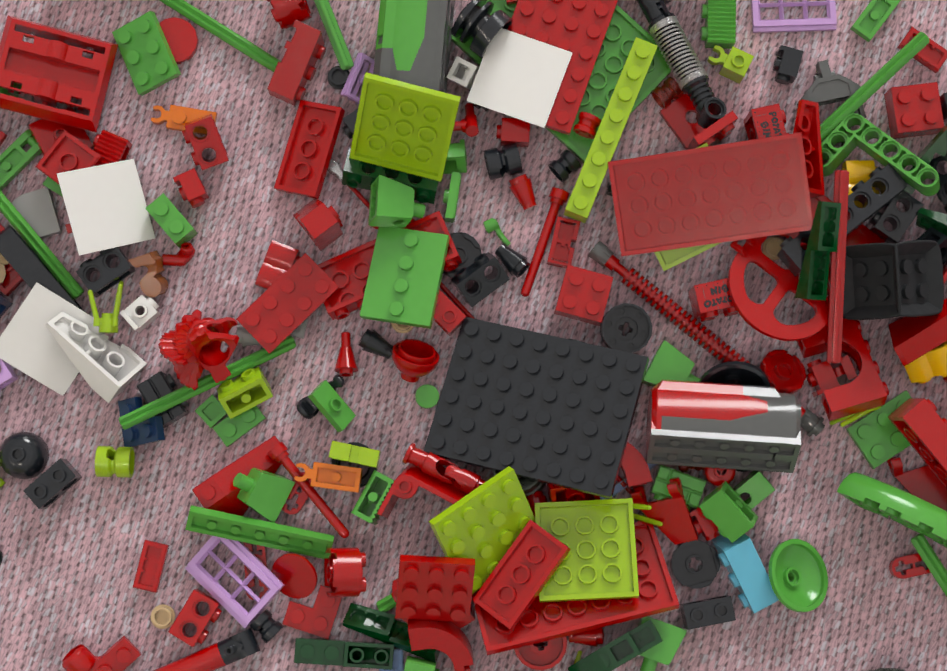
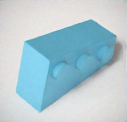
(746, 572)

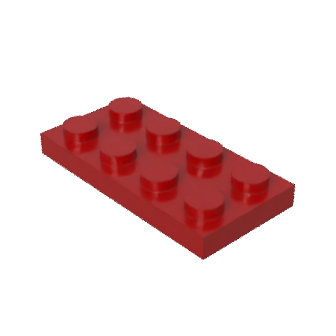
(309, 149)
(287, 303)
(521, 574)

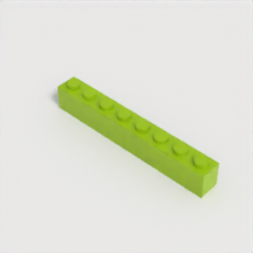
(610, 130)

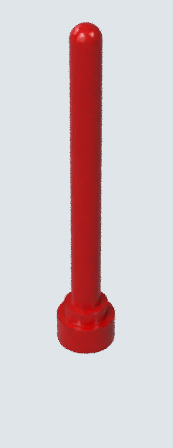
(558, 198)
(281, 455)

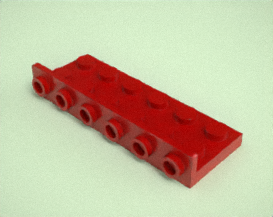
(352, 268)

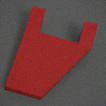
(920, 482)
(670, 511)

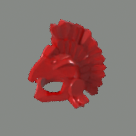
(197, 346)

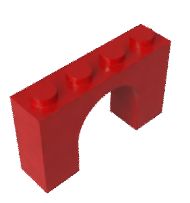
(863, 392)

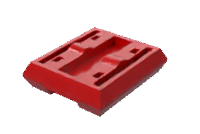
(54, 72)

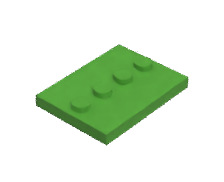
(405, 277)

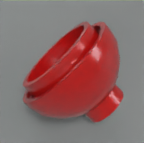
(414, 359)

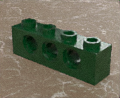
(356, 176)

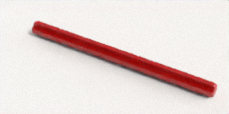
(837, 271)

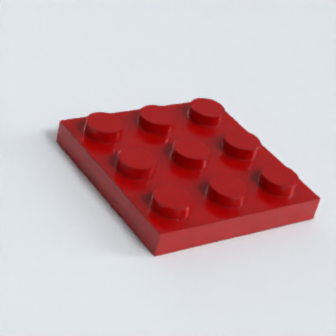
(434, 588)

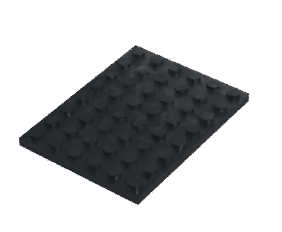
(537, 405)

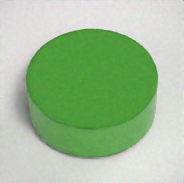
(427, 396)

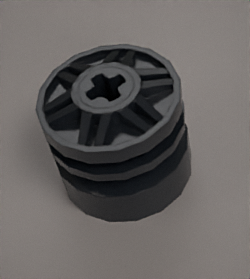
(478, 24)
(637, 321)

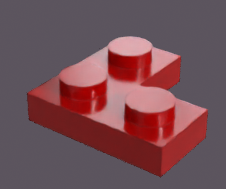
(314, 620)

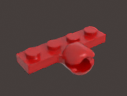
(114, 659)

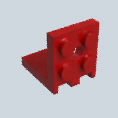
(692, 134)

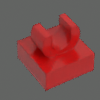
(846, 368)

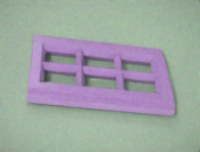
(793, 25)
(220, 594)

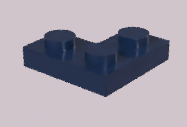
(144, 432)

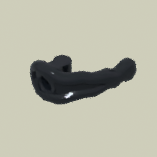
(308, 408)

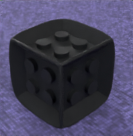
(893, 280)

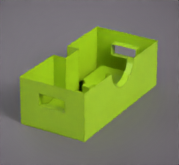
(354, 454)

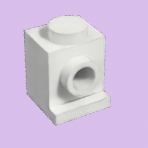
(465, 75)
(137, 321)

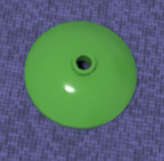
(798, 575)

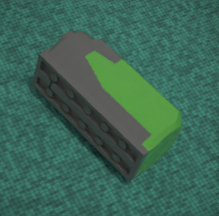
(415, 42)

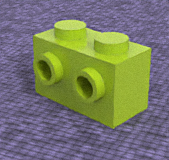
(244, 392)

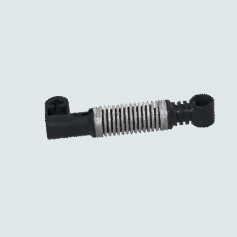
(693, 81)

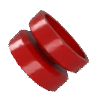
(542, 656)

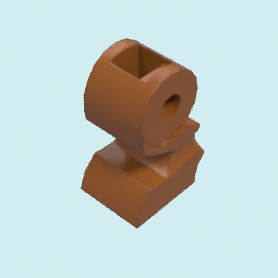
(153, 282)

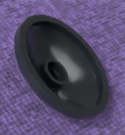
(736, 373)

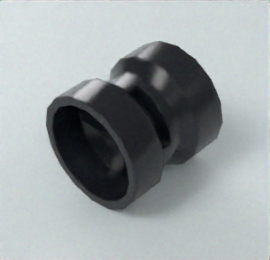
(564, 165)
(266, 626)

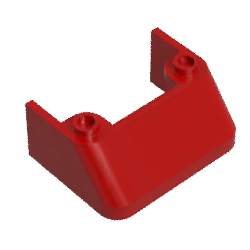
(408, 483)

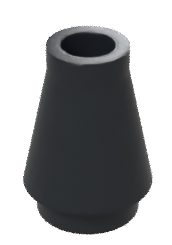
(512, 260)
(375, 344)

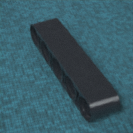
(29, 265)

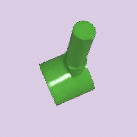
(492, 225)

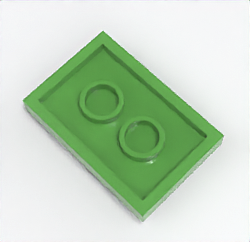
(146, 53)
(877, 435)

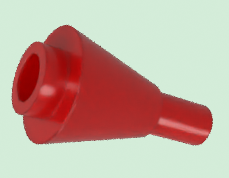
(346, 361)

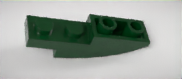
(621, 649)
(344, 653)

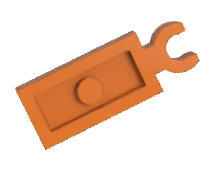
(179, 115)
(332, 476)

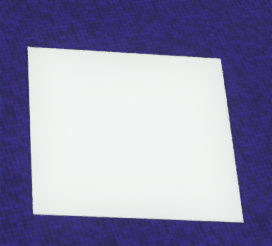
(519, 77)
(105, 206)
(33, 348)

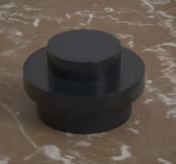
(337, 77)

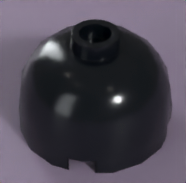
(24, 455)

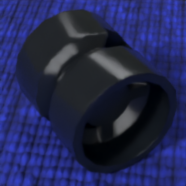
(503, 161)

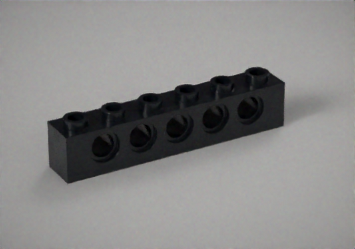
(884, 179)

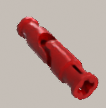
(428, 462)

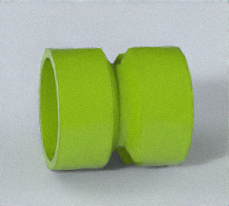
(114, 461)

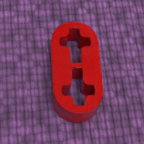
(301, 500)
(910, 572)

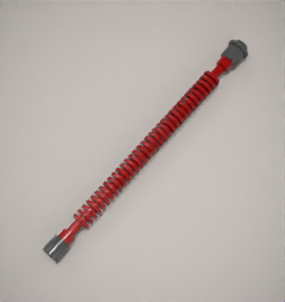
(600, 253)

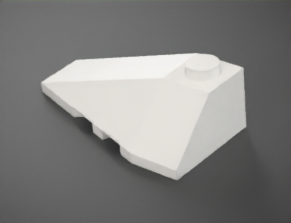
(100, 362)

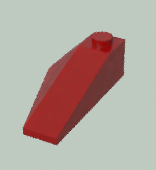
(808, 124)
(218, 490)

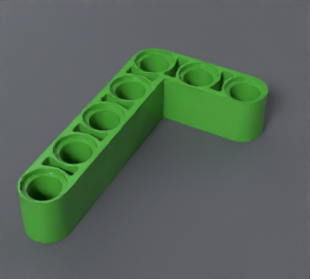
(877, 151)

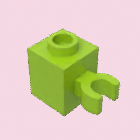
(733, 64)

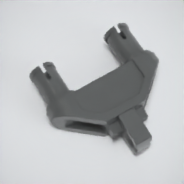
(831, 88)

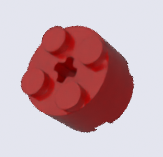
(287, 11)
(344, 572)

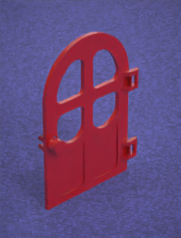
(761, 315)

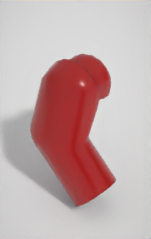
(180, 259)

